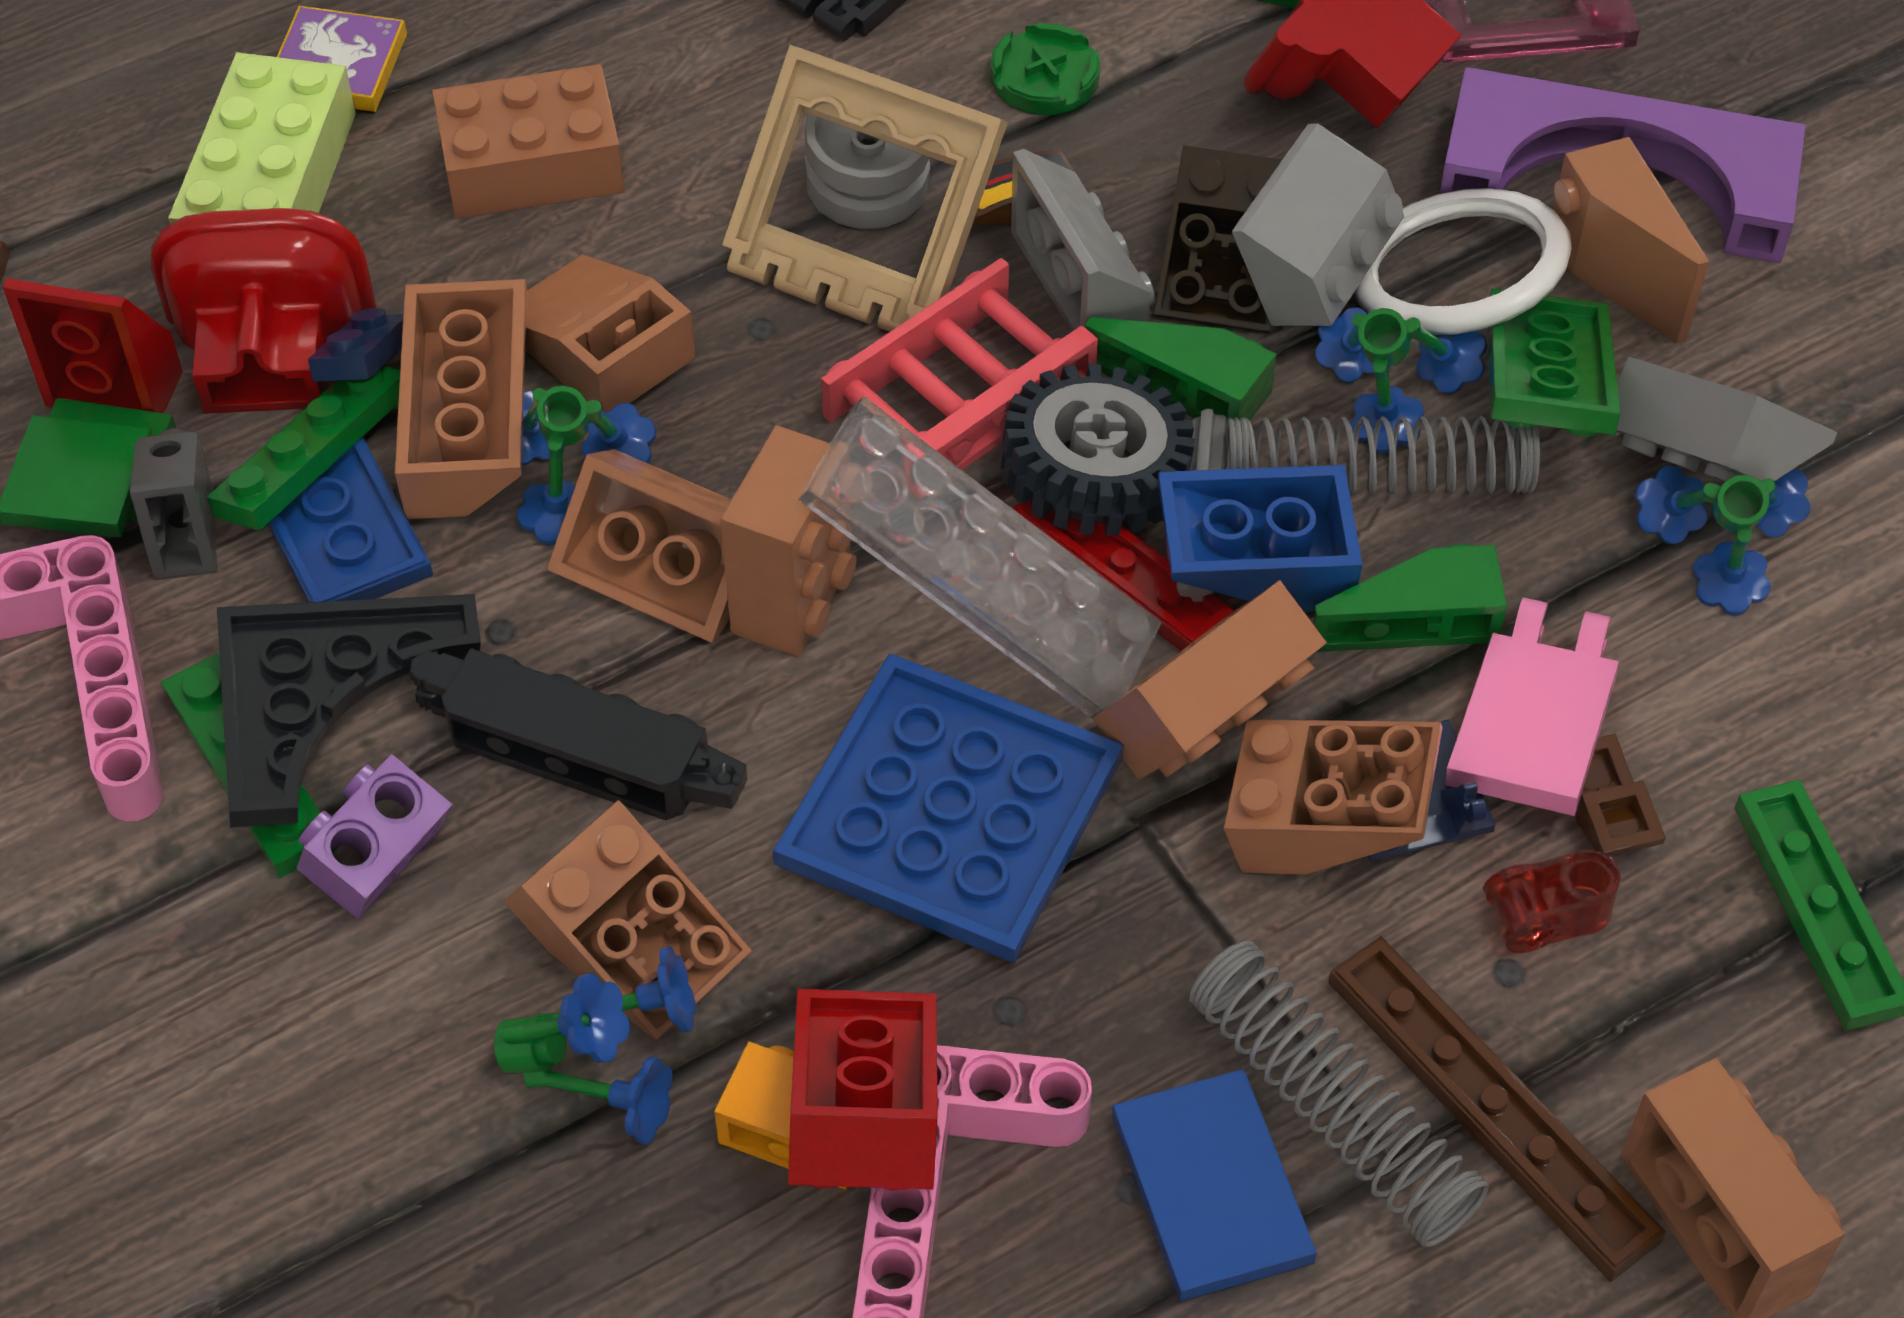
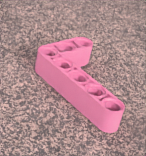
(82, 587)
(1015, 1118)

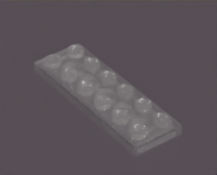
(980, 559)

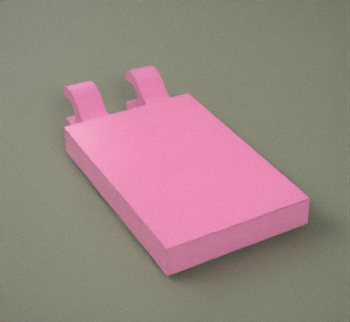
(1535, 714)

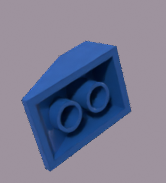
(1262, 526)

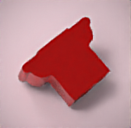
(1360, 48)
(258, 300)

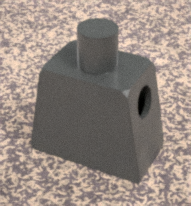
(168, 476)

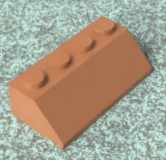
(460, 395)

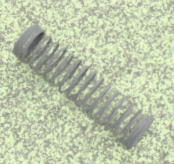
(1520, 464)
(1450, 1202)

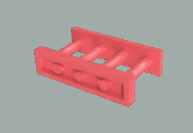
(970, 425)

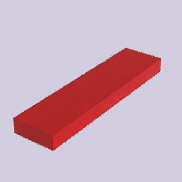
(1137, 573)

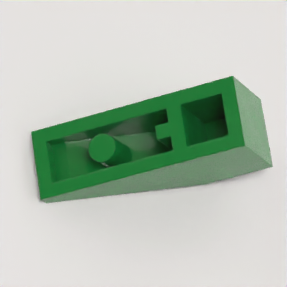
(1192, 362)
(1427, 601)

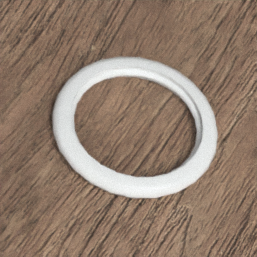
(1493, 309)

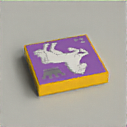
(358, 41)

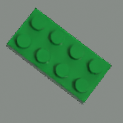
(1555, 367)

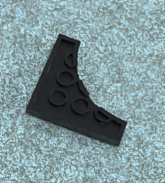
(301, 668)

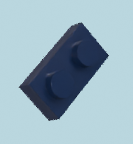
(358, 347)

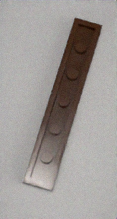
(1497, 1109)

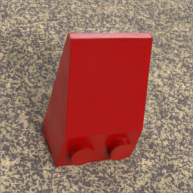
(93, 347)
(864, 1090)

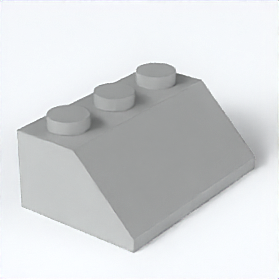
(1316, 229)
(1073, 246)
(1712, 425)

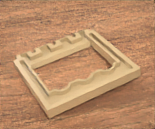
(891, 114)

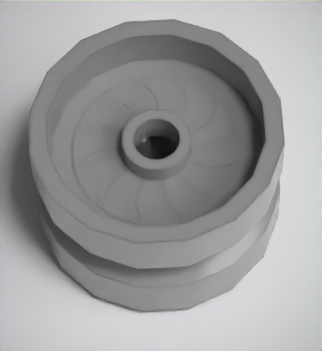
(860, 177)

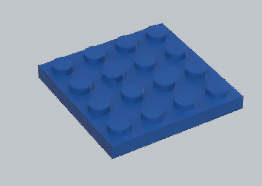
(949, 807)

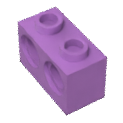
(382, 841)

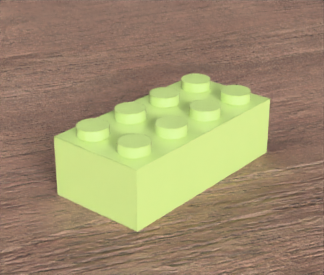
(269, 138)

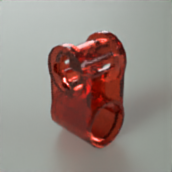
(1542, 903)

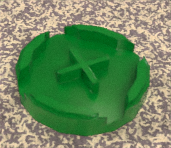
(1045, 69)

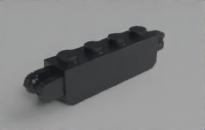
(576, 734)

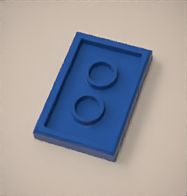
(349, 534)
(1213, 1185)

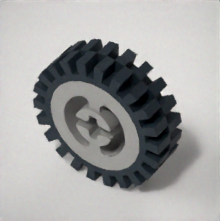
(1101, 421)

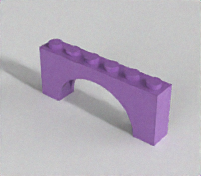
(1731, 160)

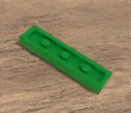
(304, 449)
(198, 703)
(1822, 904)

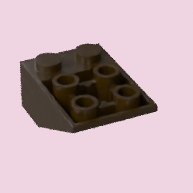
(1202, 265)

